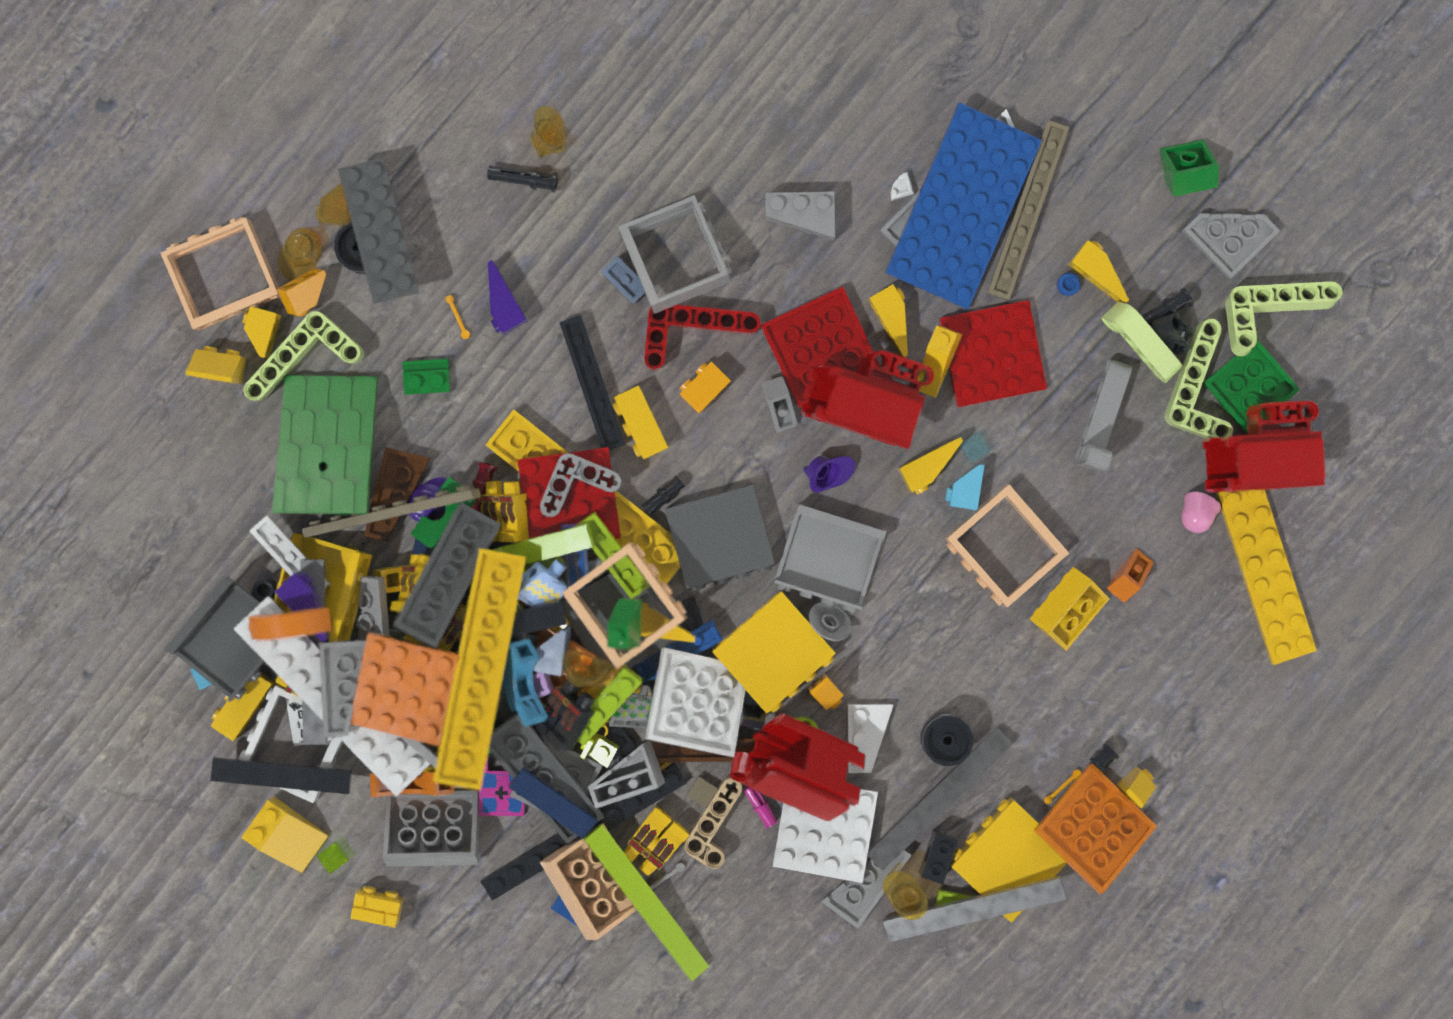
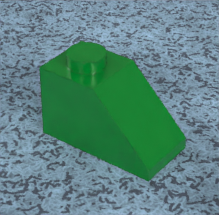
(625, 625)

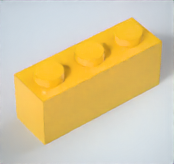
(639, 423)
(237, 714)

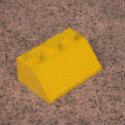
(1069, 608)

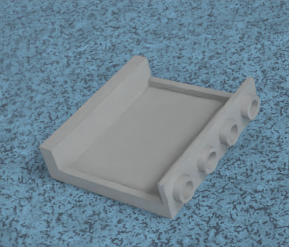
(829, 558)

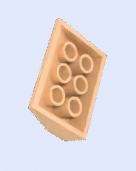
(587, 889)

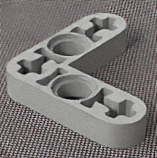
(576, 472)

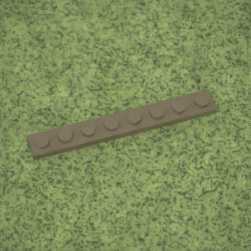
(1028, 210)
(399, 508)

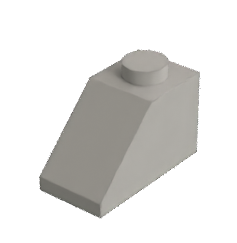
(779, 404)

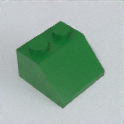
(1189, 168)

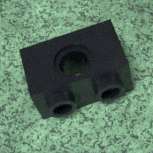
(938, 856)

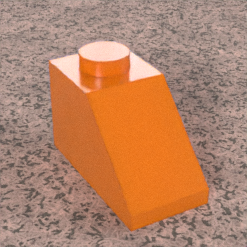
(1130, 576)

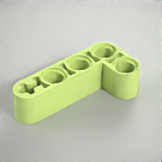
(1144, 341)

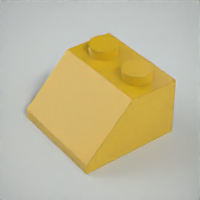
(217, 366)

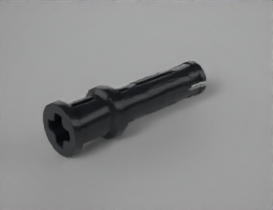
(533, 179)
(1169, 306)

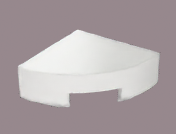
(901, 187)

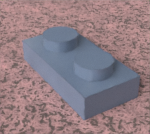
(624, 279)

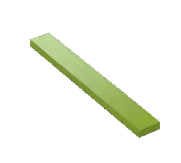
(646, 902)

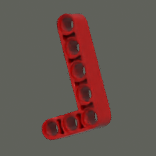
(692, 323)

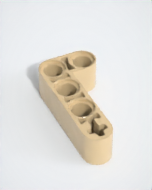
(716, 818)

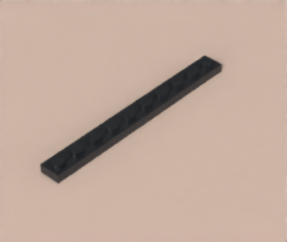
(614, 814)

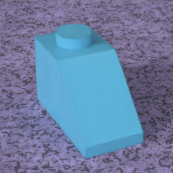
(966, 489)

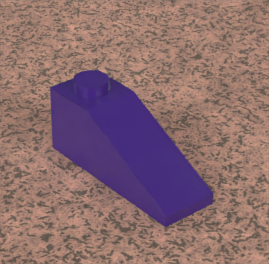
(503, 305)
(301, 594)

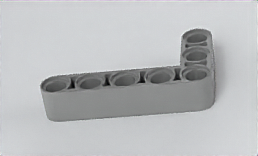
(1092, 447)

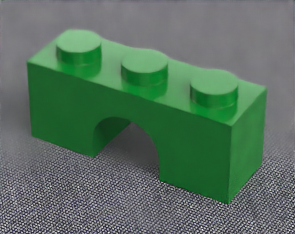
(428, 530)

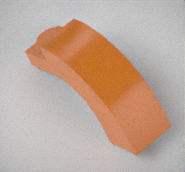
(289, 624)
(420, 785)

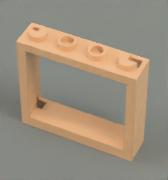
(198, 242)
(1034, 522)
(593, 624)

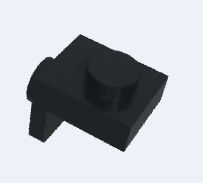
(752, 713)

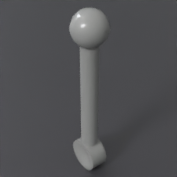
(679, 868)

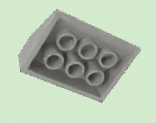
(432, 829)

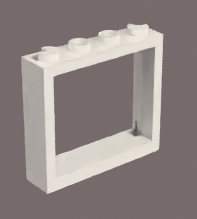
(264, 717)

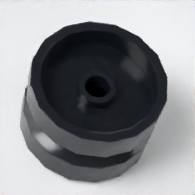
(347, 249)
(960, 738)

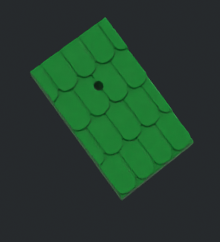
(322, 424)

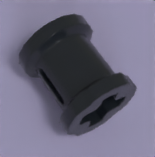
(1104, 758)

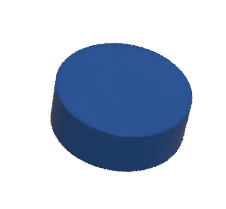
(1068, 284)

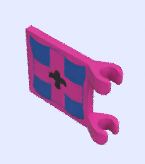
(495, 795)

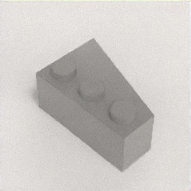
(803, 211)
(630, 777)

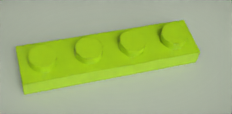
(605, 547)
(609, 700)

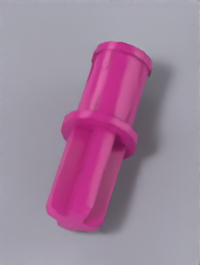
(761, 807)

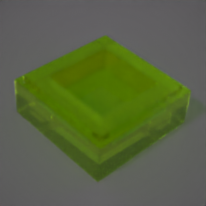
(332, 857)

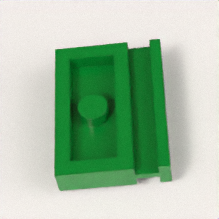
(426, 377)

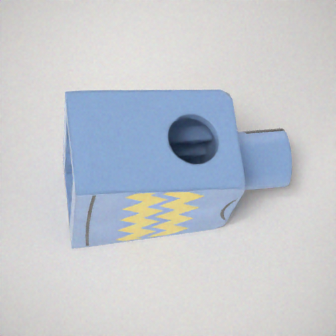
(542, 584)

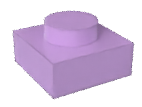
(542, 684)

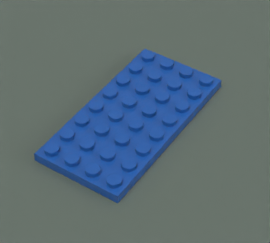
(963, 206)

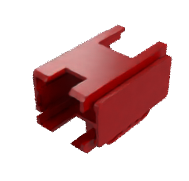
(871, 401)
(1269, 453)
(800, 767)

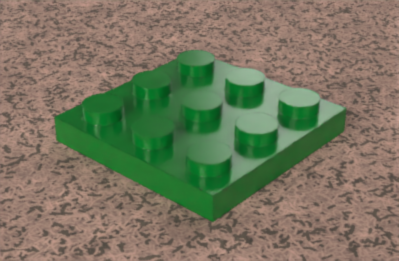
(1249, 382)

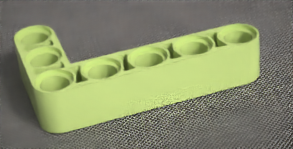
(1272, 303)
(298, 352)
(1194, 385)

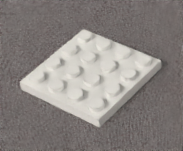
(695, 704)
(825, 847)

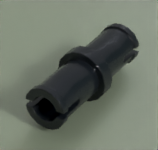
(663, 495)

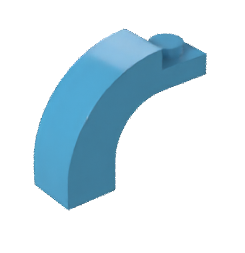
(519, 683)

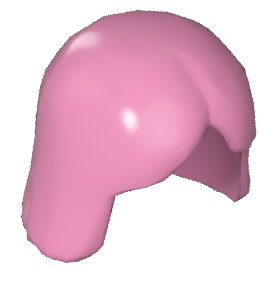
(1199, 511)

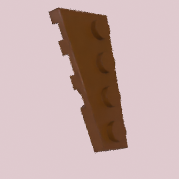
(395, 483)

